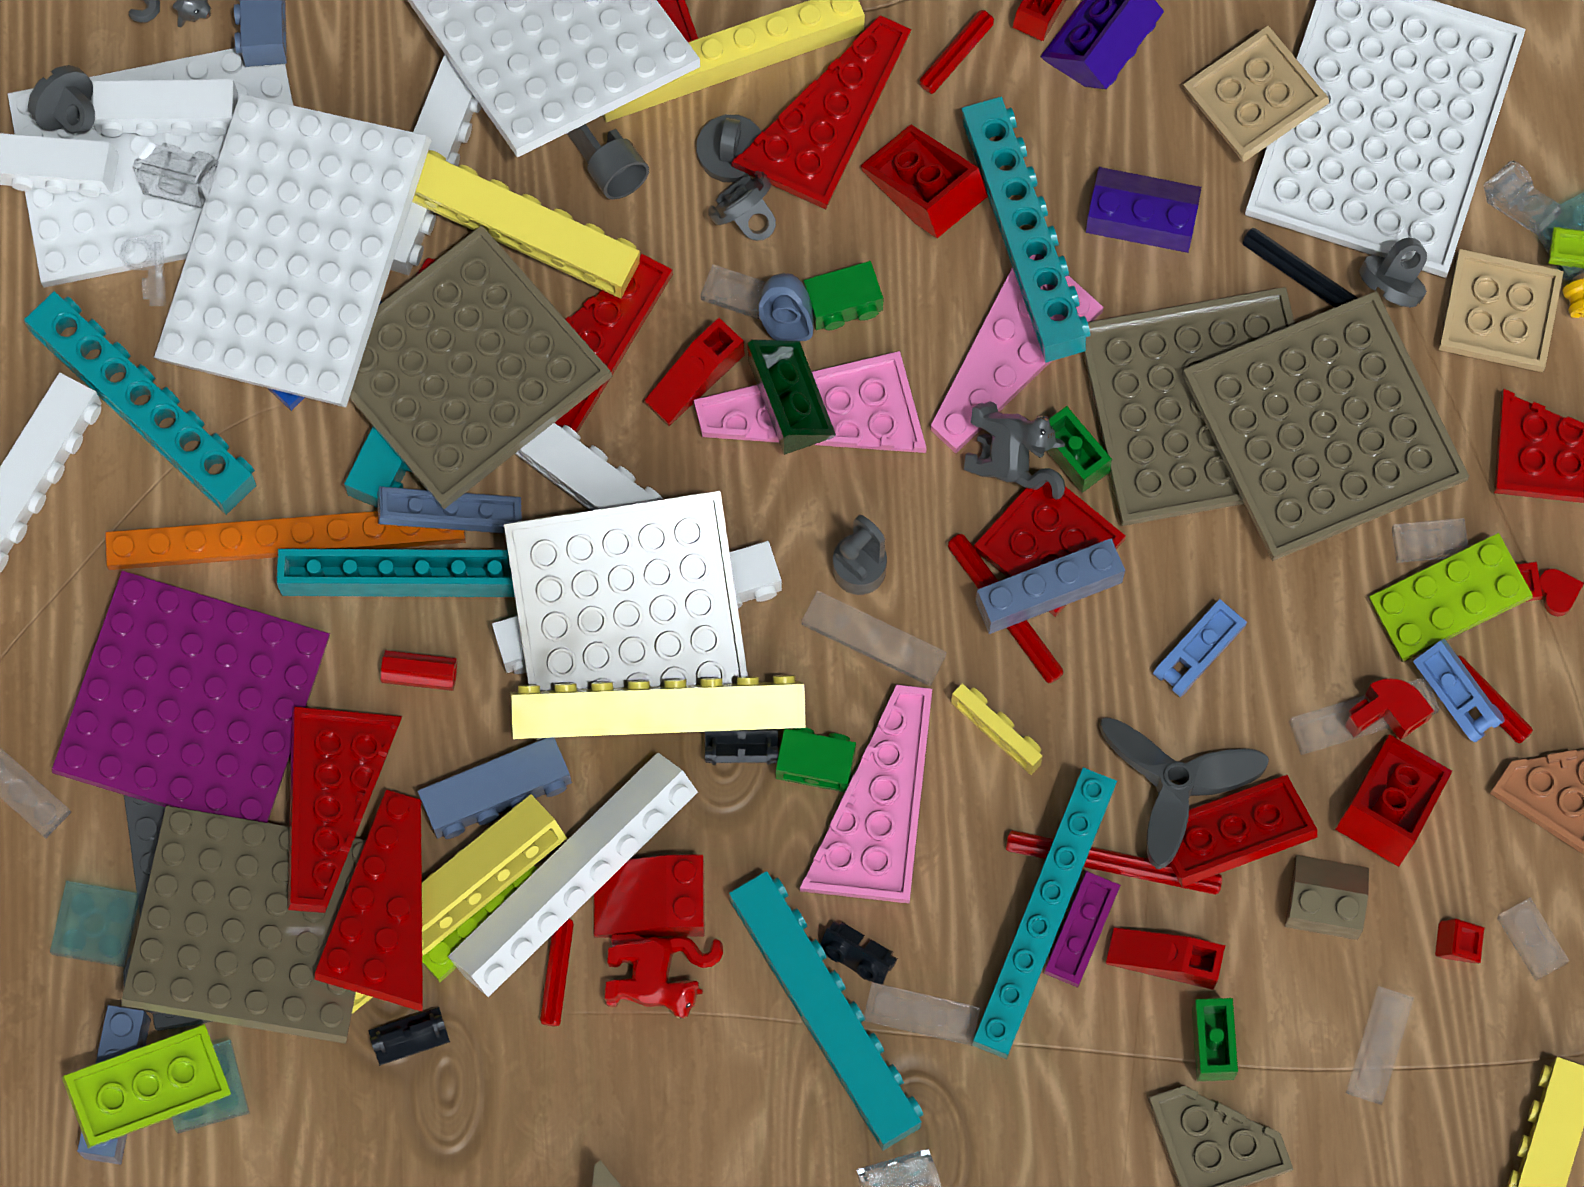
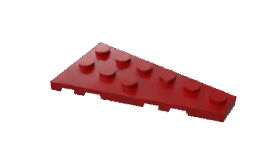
(820, 129)
(612, 324)
(1538, 452)
(332, 780)
(379, 923)

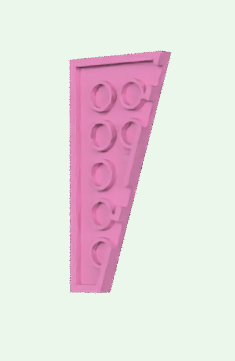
(1000, 361)
(864, 400)
(876, 824)

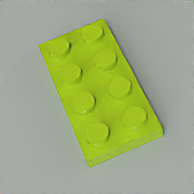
(1450, 597)
(146, 1086)

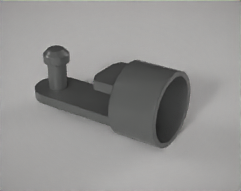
(614, 166)
(860, 558)

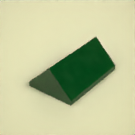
(789, 393)

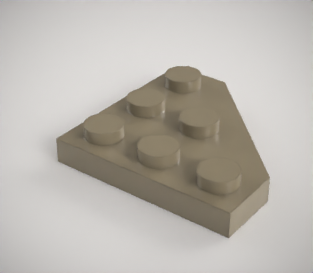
(1215, 1143)

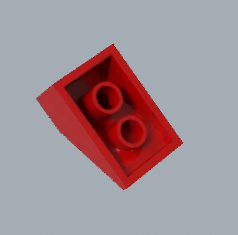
(926, 180)
(1394, 800)
(653, 898)

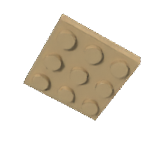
(1256, 93)
(1501, 310)

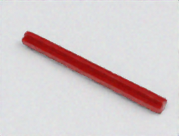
(1111, 862)

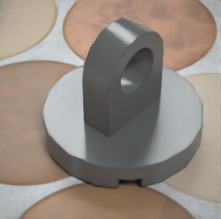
(62, 100)
(722, 142)
(741, 202)
(1397, 276)

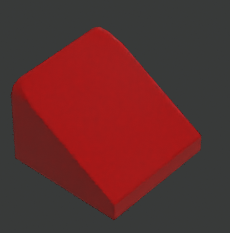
(1459, 941)

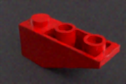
(696, 371)
(1167, 956)

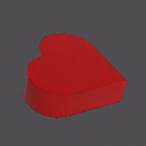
(1559, 591)

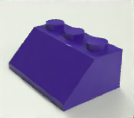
(1101, 39)
(1143, 209)

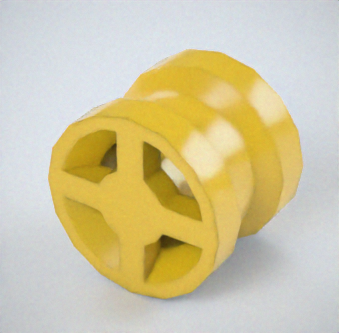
(1575, 294)

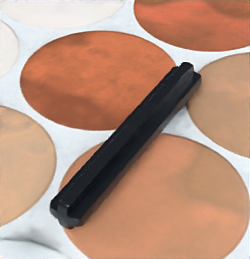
(1297, 268)

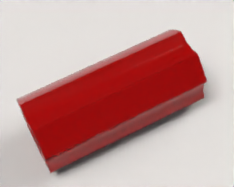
(419, 670)

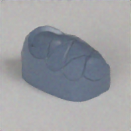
(786, 309)

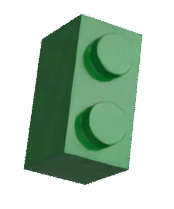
(844, 296)
(1082, 455)
(816, 759)
(1214, 1039)

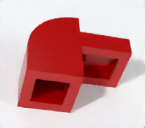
(1394, 701)

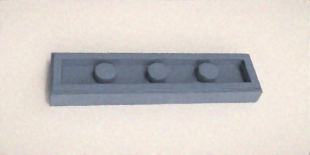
(467, 513)

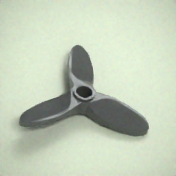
(1202, 776)

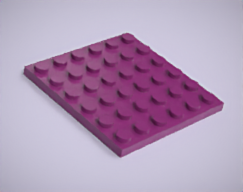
(190, 701)

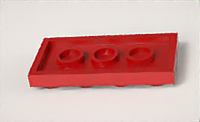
(1242, 830)

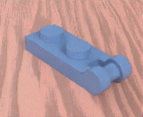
(1200, 647)
(1458, 690)

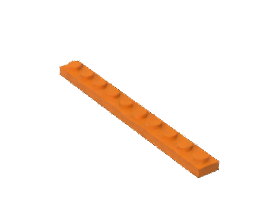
(263, 539)

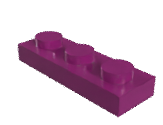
(1082, 929)

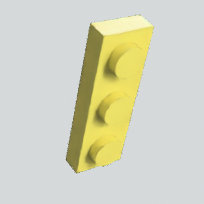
(997, 728)

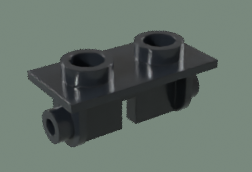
(741, 746)
(871, 963)
(409, 1036)

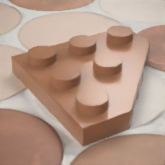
(1548, 793)

